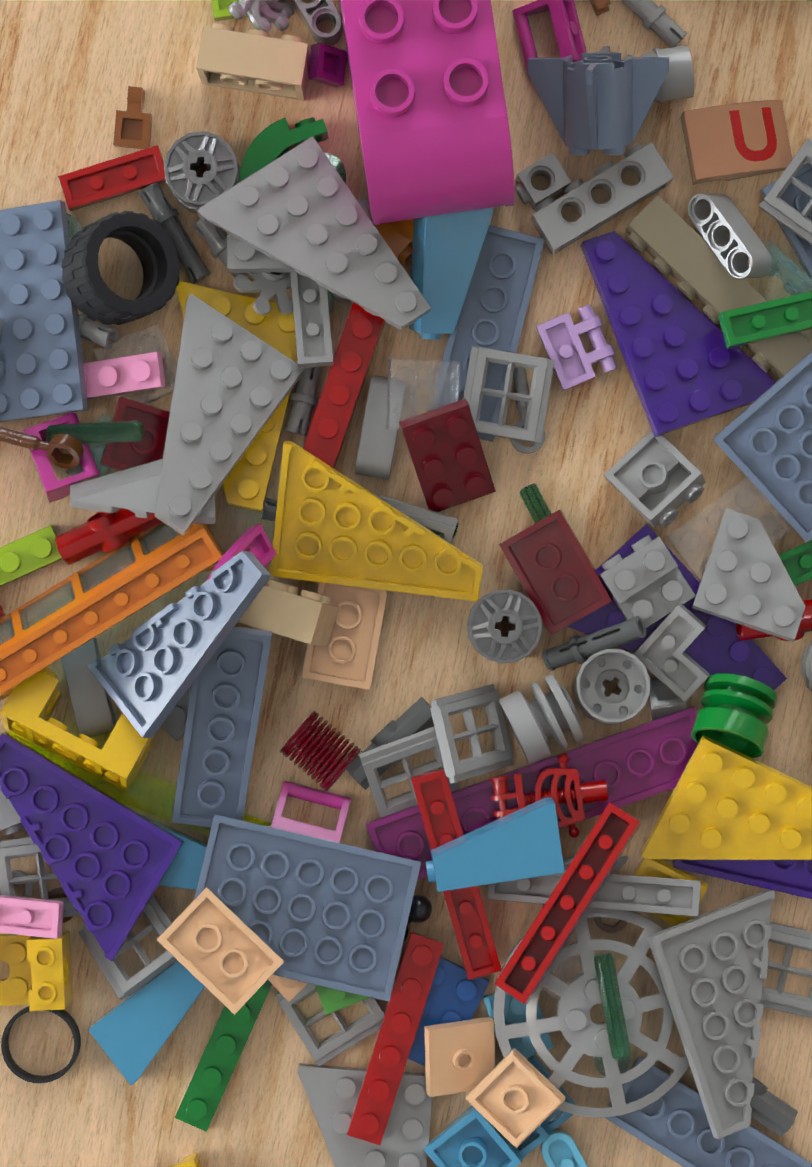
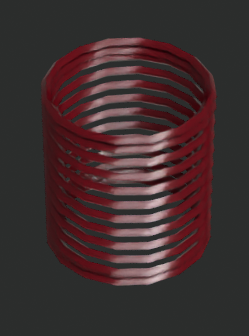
(315, 749)

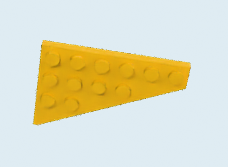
(250, 478)
(350, 537)
(733, 811)

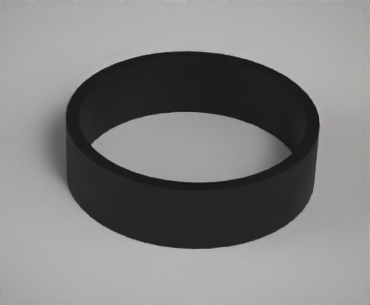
(18, 1071)

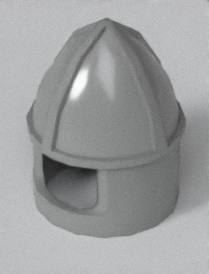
(680, 78)

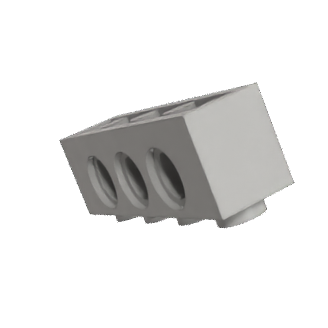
(652, 176)

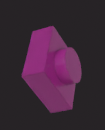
(327, 64)

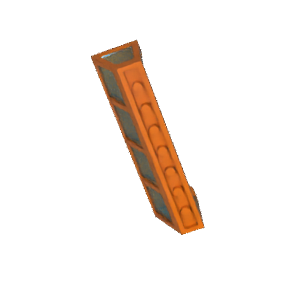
(100, 598)

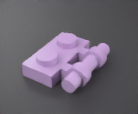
(564, 346)

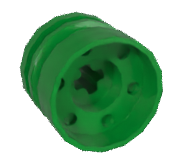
(735, 713)

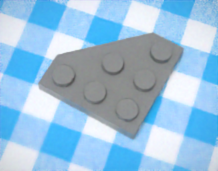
(748, 580)

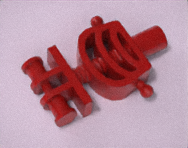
(581, 793)

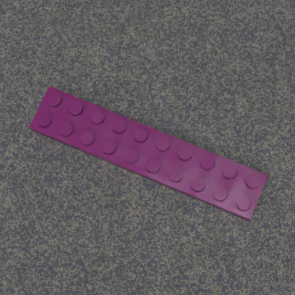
(632, 763)

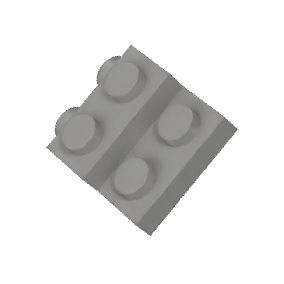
(656, 479)
(646, 581)

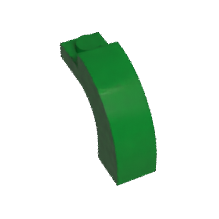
(277, 141)

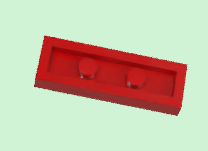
(113, 178)

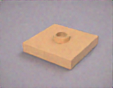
(458, 1055)
(515, 1098)

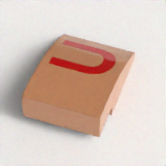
(736, 140)

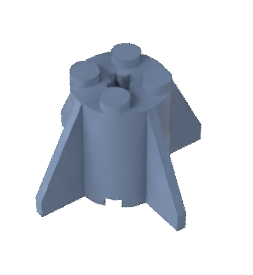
(598, 99)

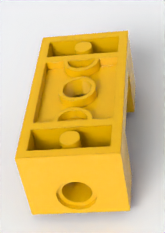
(29, 714)
(38, 971)

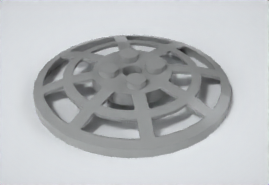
(592, 1037)

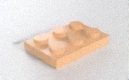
(354, 639)
(220, 950)

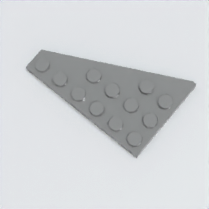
(315, 225)
(220, 403)
(714, 990)
(333, 1098)

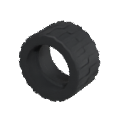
(156, 255)

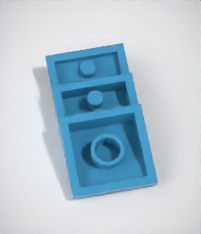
(477, 1143)

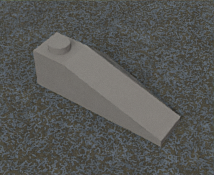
(128, 489)

